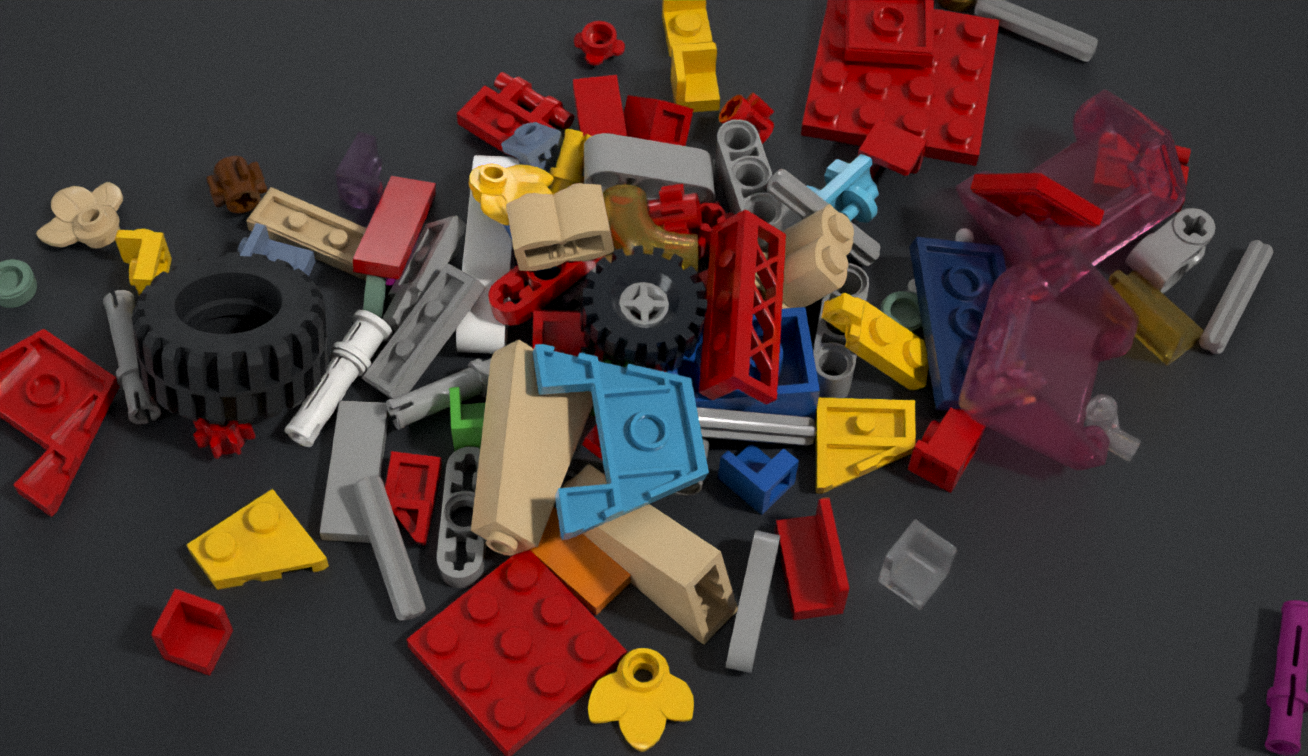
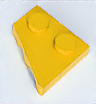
(860, 437)
(256, 545)

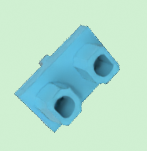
(850, 189)

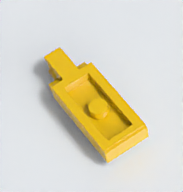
(879, 340)

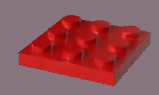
(516, 650)

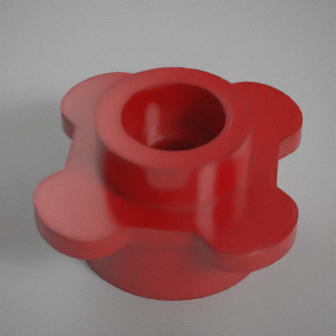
(599, 42)

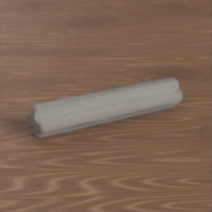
(1038, 28)
(806, 202)
(1236, 297)
(756, 426)
(389, 548)

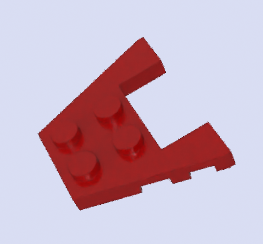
(57, 403)

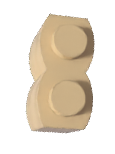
(559, 227)
(816, 256)

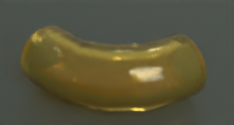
(632, 226)

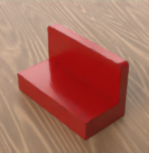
(813, 564)

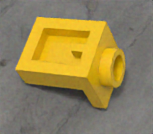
(685, 22)
(145, 253)

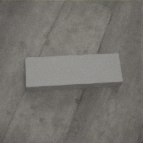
(424, 332)
(355, 455)

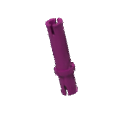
(1289, 695)

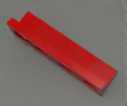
(733, 300)

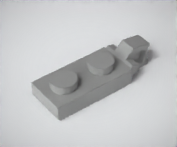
(430, 254)

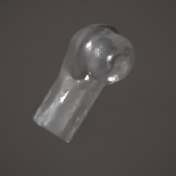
(1103, 413)

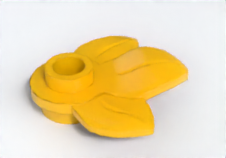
(497, 186)
(641, 705)

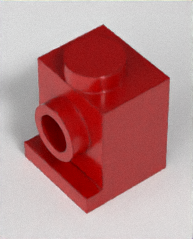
(946, 449)

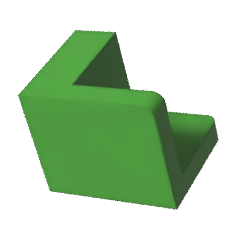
(465, 421)

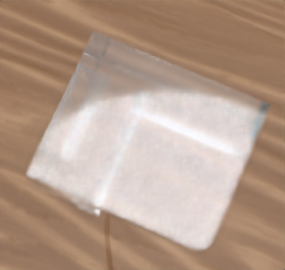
(917, 564)

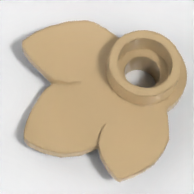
(83, 216)

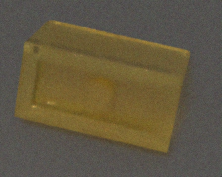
(1161, 323)

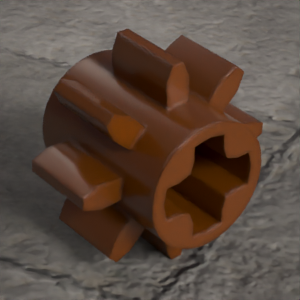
(236, 184)

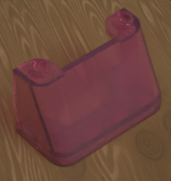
(1117, 164)
(1041, 355)

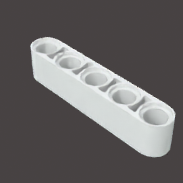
(487, 258)

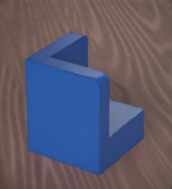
(757, 477)

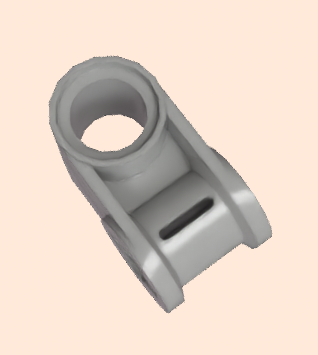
(1173, 248)

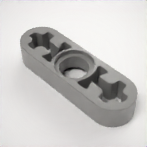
(450, 533)
(753, 602)

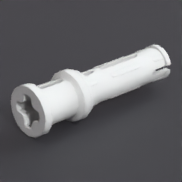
(349, 360)

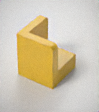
(695, 77)

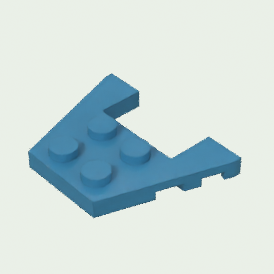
(644, 431)

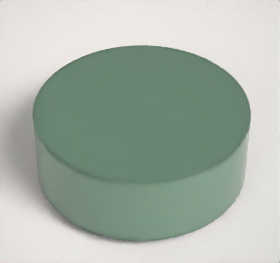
(16, 283)
(375, 295)
(904, 309)

